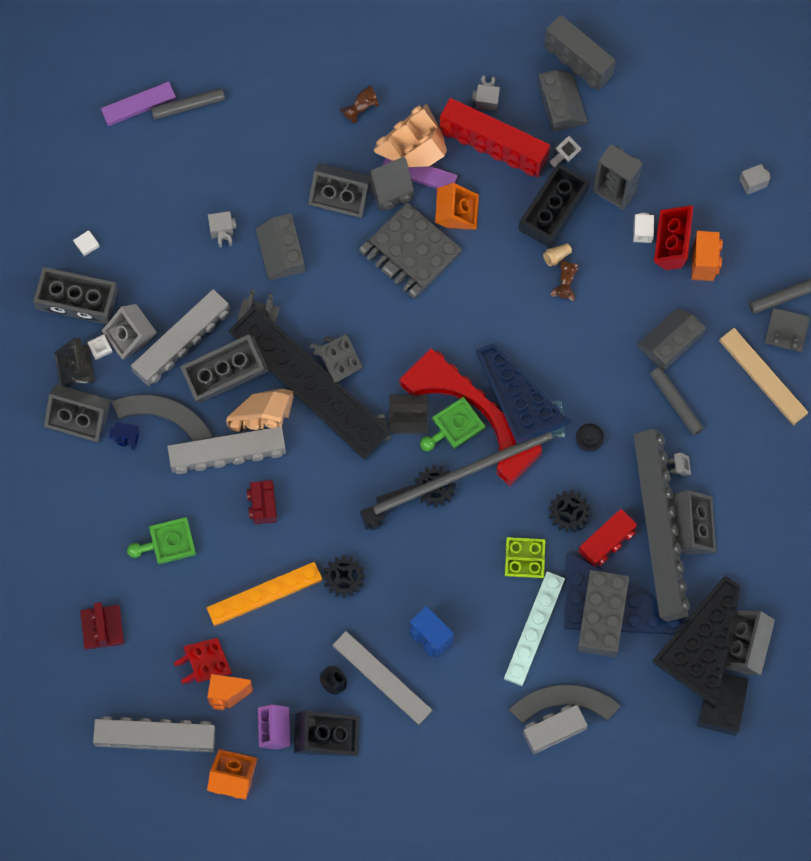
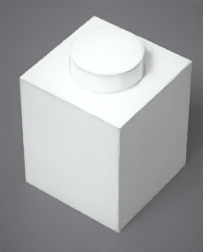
(643, 228)

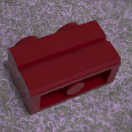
(263, 502)

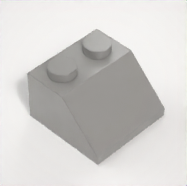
(129, 331)

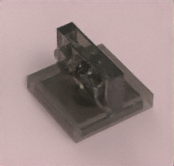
(74, 363)
(408, 414)

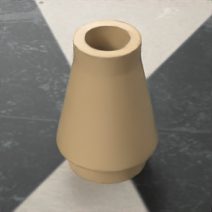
(556, 254)

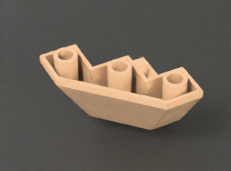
(415, 138)
(262, 409)

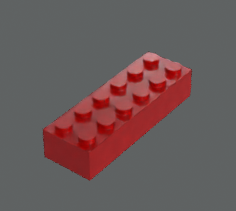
(494, 138)

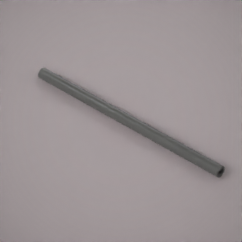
(460, 473)

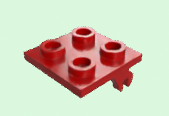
(205, 659)

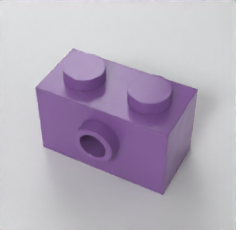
(274, 727)

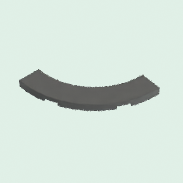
(165, 409)
(562, 696)

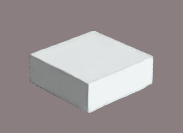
(86, 243)
(99, 347)

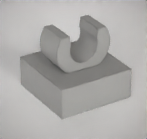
(682, 464)

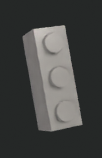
(554, 728)

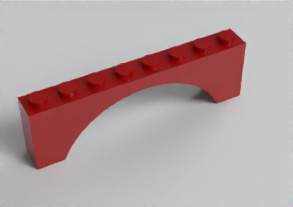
(435, 376)

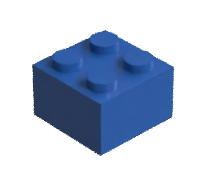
(430, 632)

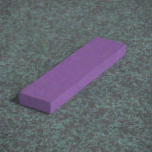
(138, 103)
(429, 176)

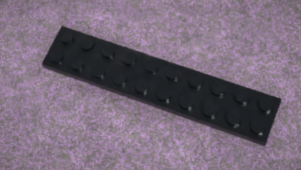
(312, 384)

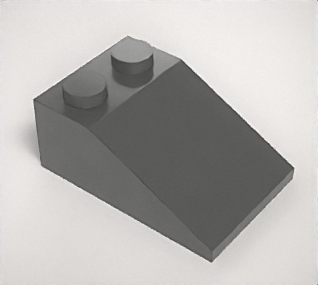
(391, 184)

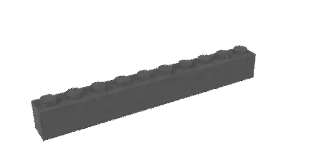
(661, 525)

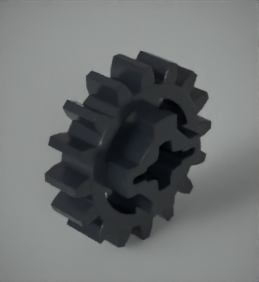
(440, 492)
(577, 509)
(338, 583)

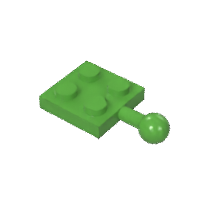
(456, 423)
(170, 541)

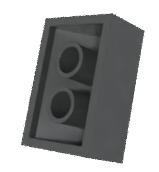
(561, 100)
(339, 190)
(280, 247)
(672, 338)
(76, 413)
(695, 522)
(749, 642)

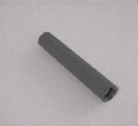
(187, 103)
(780, 297)
(676, 401)

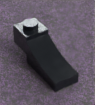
(373, 521)

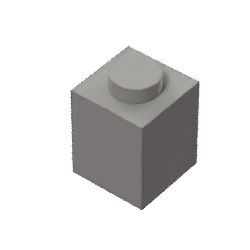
(754, 179)

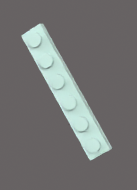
(534, 629)

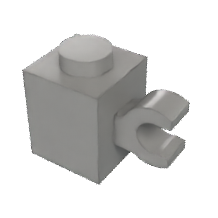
(486, 95)
(566, 150)
(222, 226)

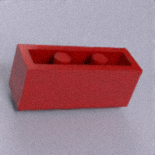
(608, 538)

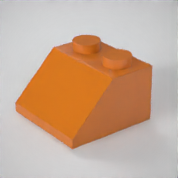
(456, 207)
(227, 691)
(231, 774)

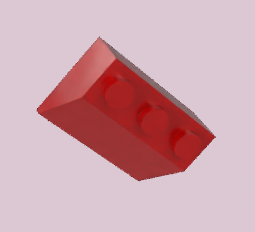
(673, 237)

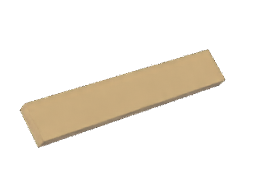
(763, 376)

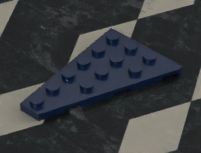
(640, 610)

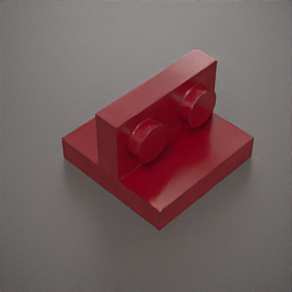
(102, 626)

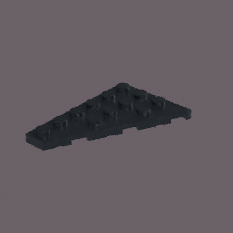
(701, 645)

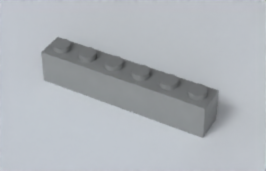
(180, 338)
(226, 450)
(154, 735)

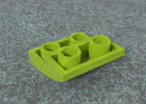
(525, 557)

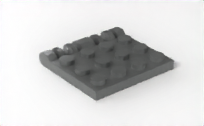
(411, 247)

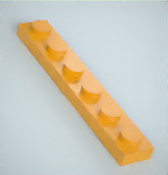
(264, 594)

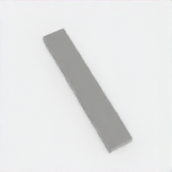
(382, 678)

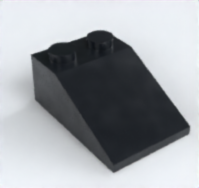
(729, 708)
(326, 734)

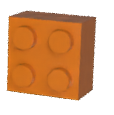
(706, 256)

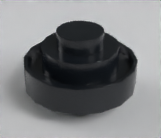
(589, 437)
(333, 680)

